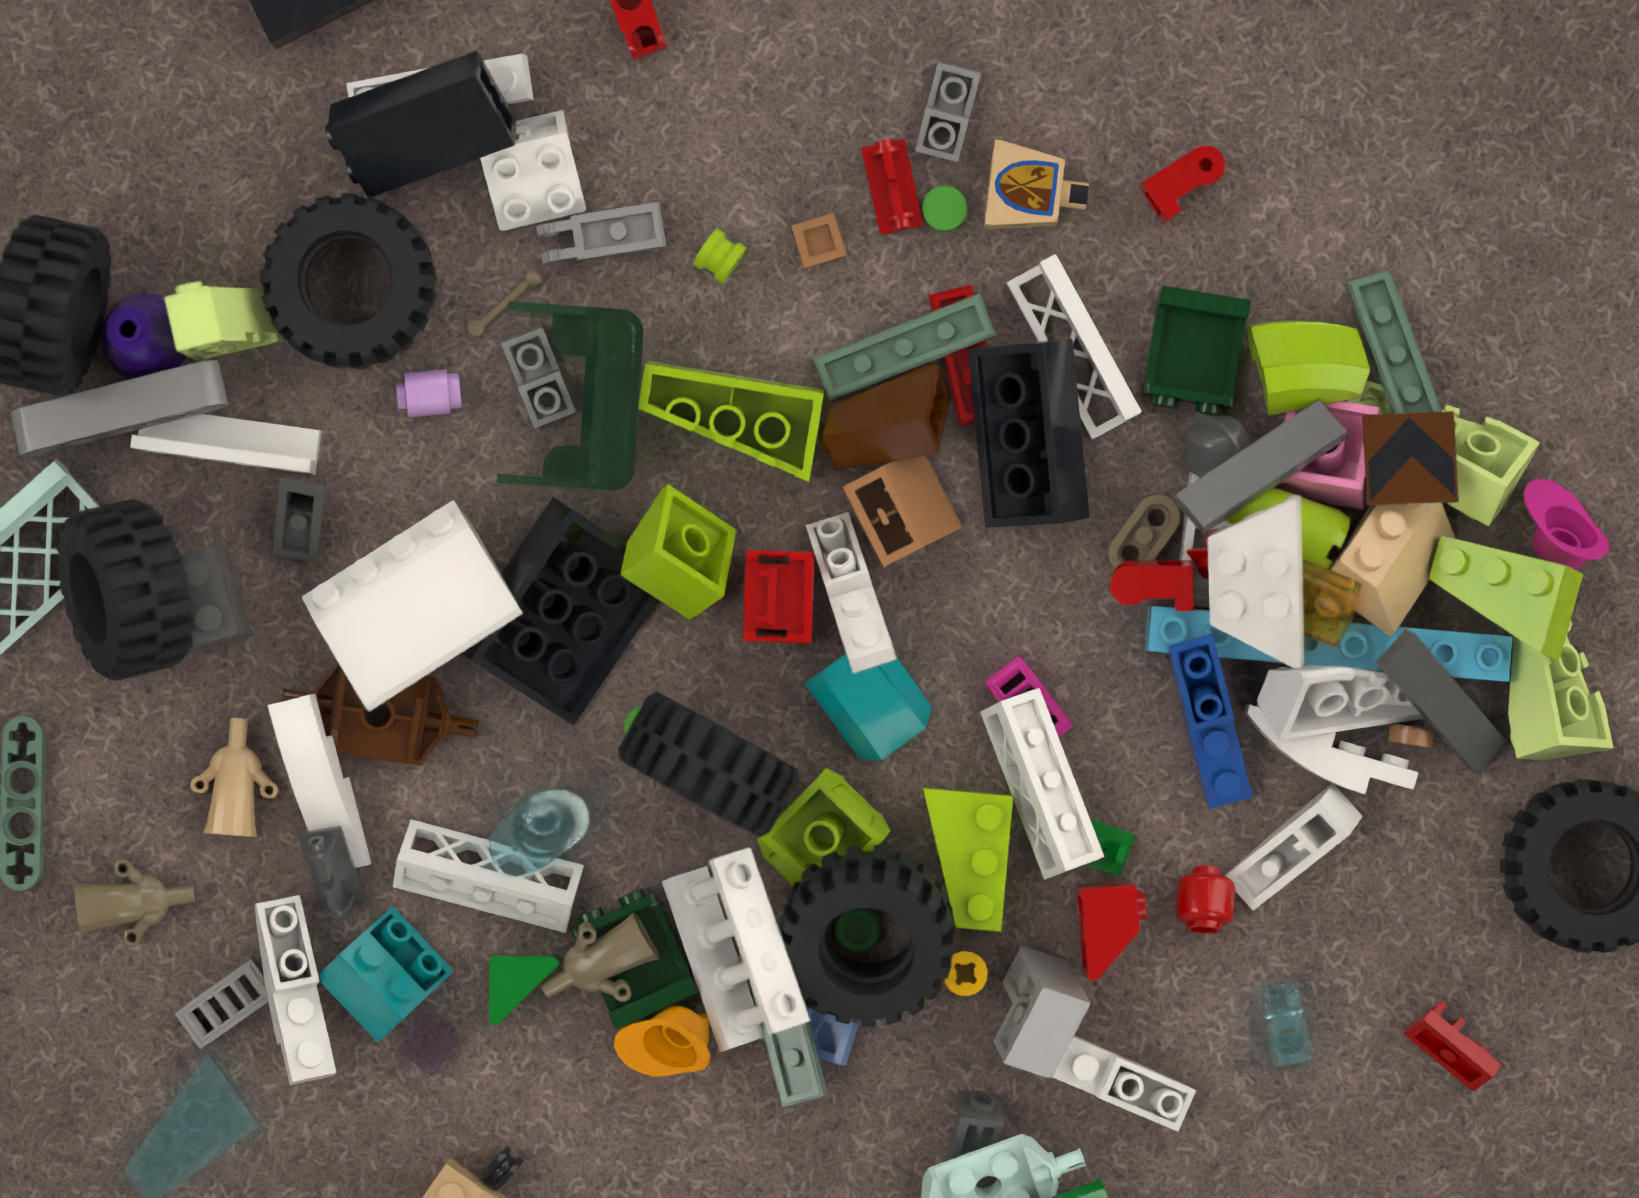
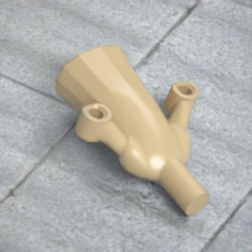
(234, 772)

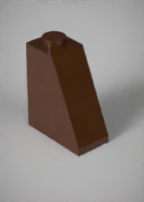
(889, 421)

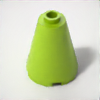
(1319, 524)

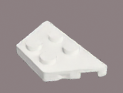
(1260, 581)

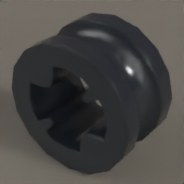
(502, 1168)

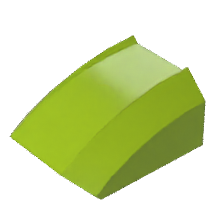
(1307, 363)
(821, 821)

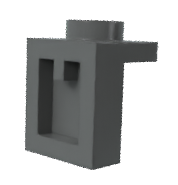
(978, 1122)

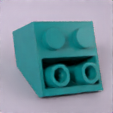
(385, 974)

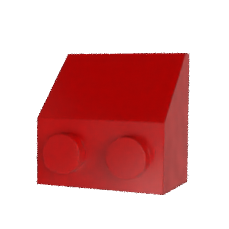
(1107, 922)

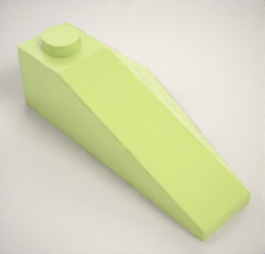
(1487, 458)
(1552, 707)

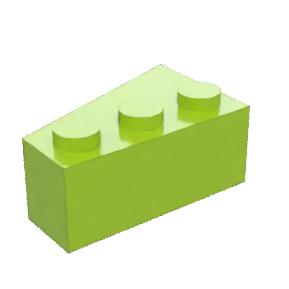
(972, 851)

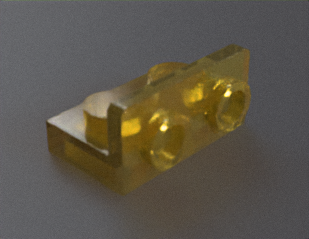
(1327, 603)

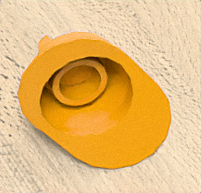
(667, 1043)

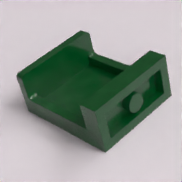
(1195, 349)
(651, 983)

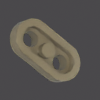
(1141, 534)

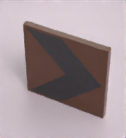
(1410, 458)

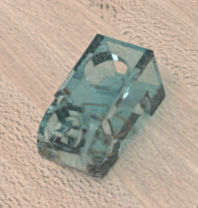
(1285, 1024)

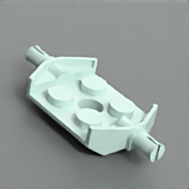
(1018, 1164)

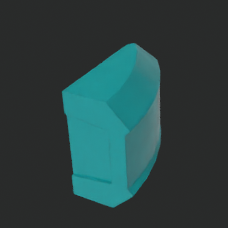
(872, 707)

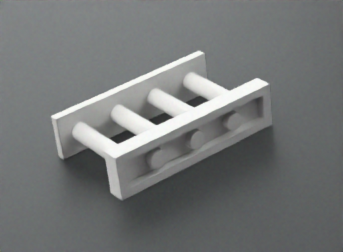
(714, 958)

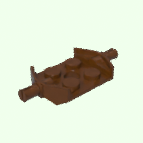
(409, 737)

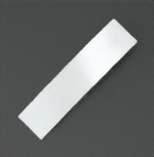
(316, 774)

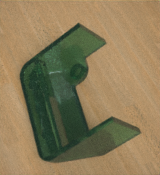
(613, 354)

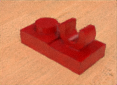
(1452, 1050)

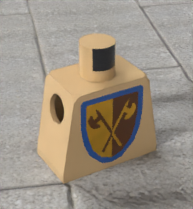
(1028, 188)

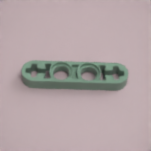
(14, 802)

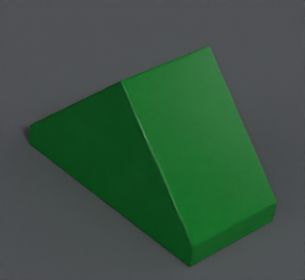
(514, 978)

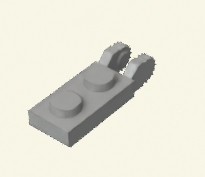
(607, 233)

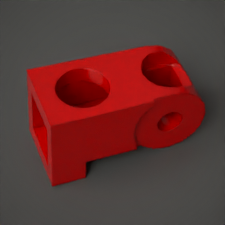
(639, 26)
(1194, 170)
(1154, 579)

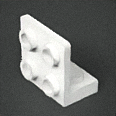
(535, 176)

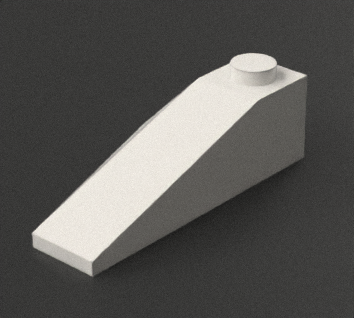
(1330, 700)

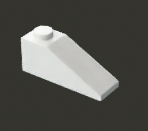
(1294, 846)

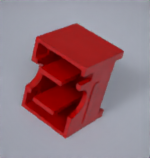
(778, 596)

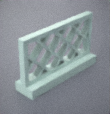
(13, 516)

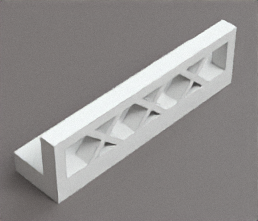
(1088, 337)
(234, 442)
(1041, 783)
(483, 884)

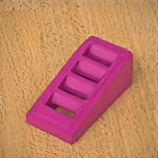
(1010, 670)

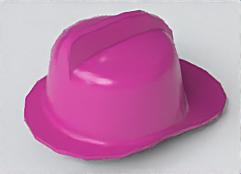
(1563, 526)

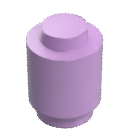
(429, 393)

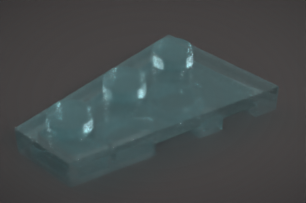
(193, 1131)

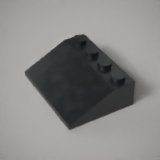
(573, 614)

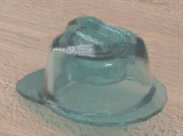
(538, 830)

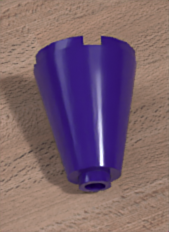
(153, 344)

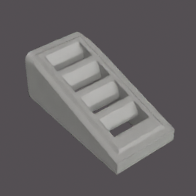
(193, 1025)

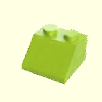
(680, 553)

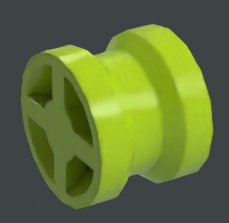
(719, 256)

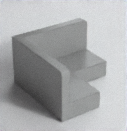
(1043, 1012)

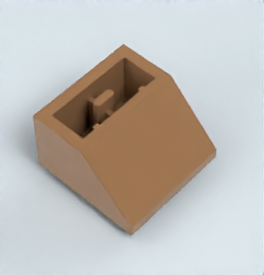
(901, 508)

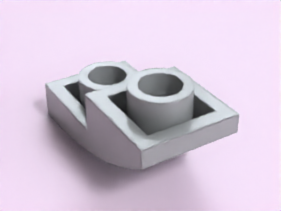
(948, 111)
(538, 376)

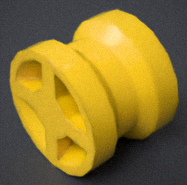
(962, 972)

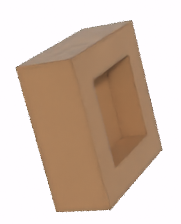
(818, 241)

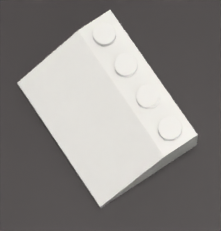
(411, 605)

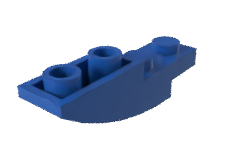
(1209, 720)

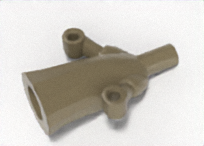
(114, 905)
(604, 957)

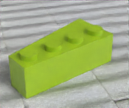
(743, 413)

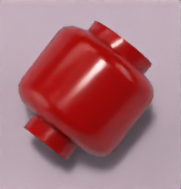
(1205, 900)

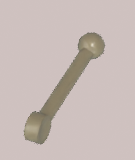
(477, 327)

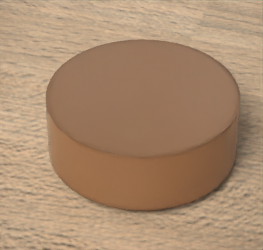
(1411, 735)

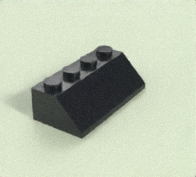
(1028, 433)

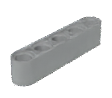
(119, 408)

